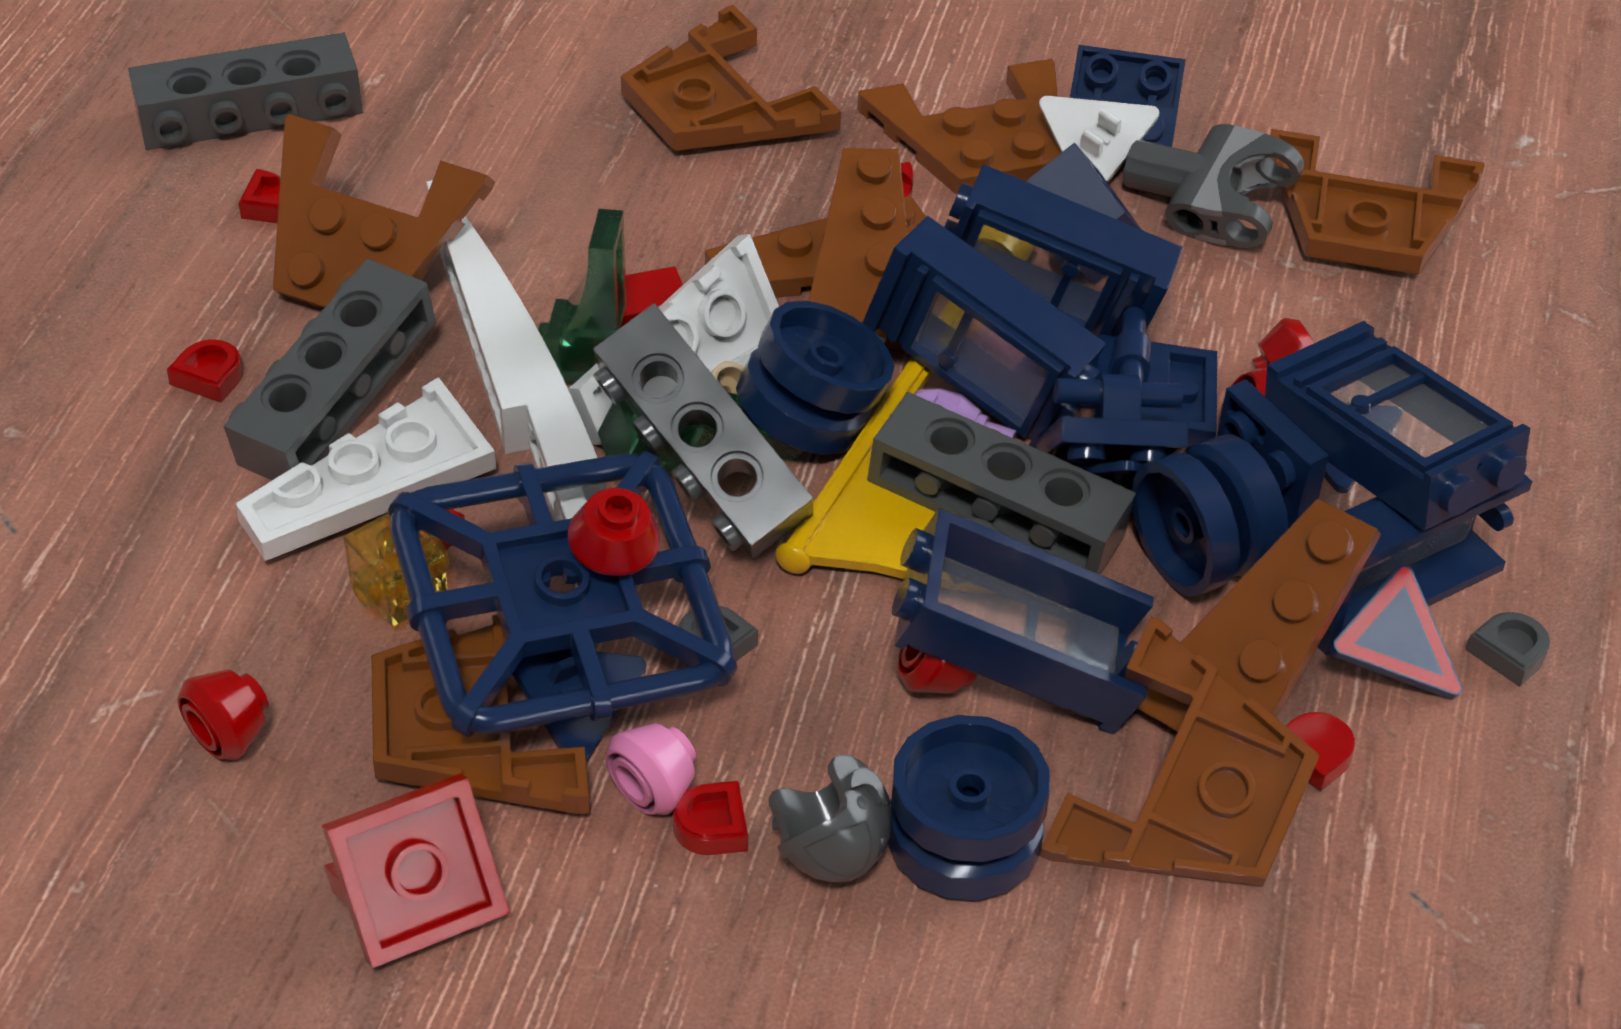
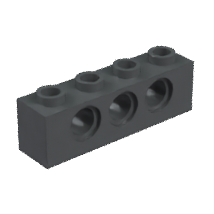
(245, 90)
(653, 348)
(331, 371)
(986, 475)

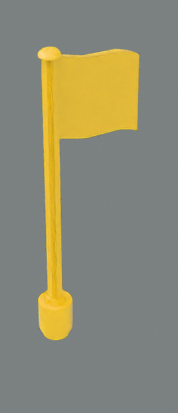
(854, 519)

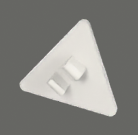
(1098, 128)

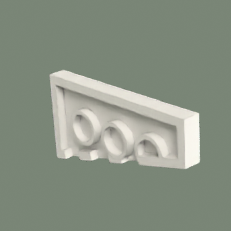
(715, 312)
(361, 476)

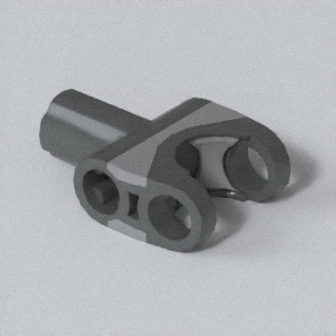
(1212, 183)

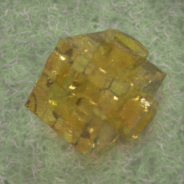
(377, 572)

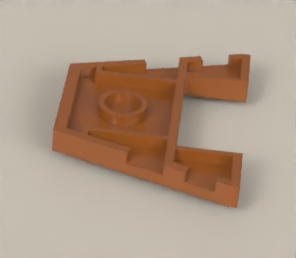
(703, 102)
(960, 140)
(1371, 219)
(330, 234)
(420, 748)
(1219, 793)

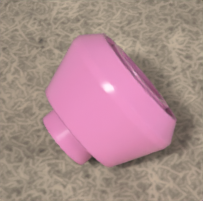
(651, 767)

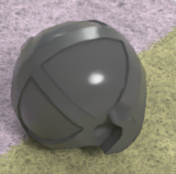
(837, 829)

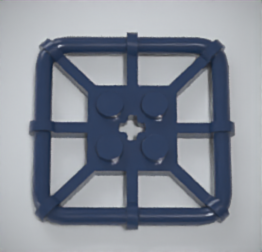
(544, 621)

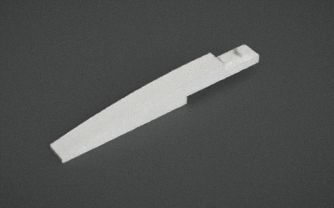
(516, 367)

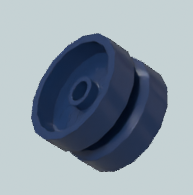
(814, 377)
(1207, 513)
(968, 807)

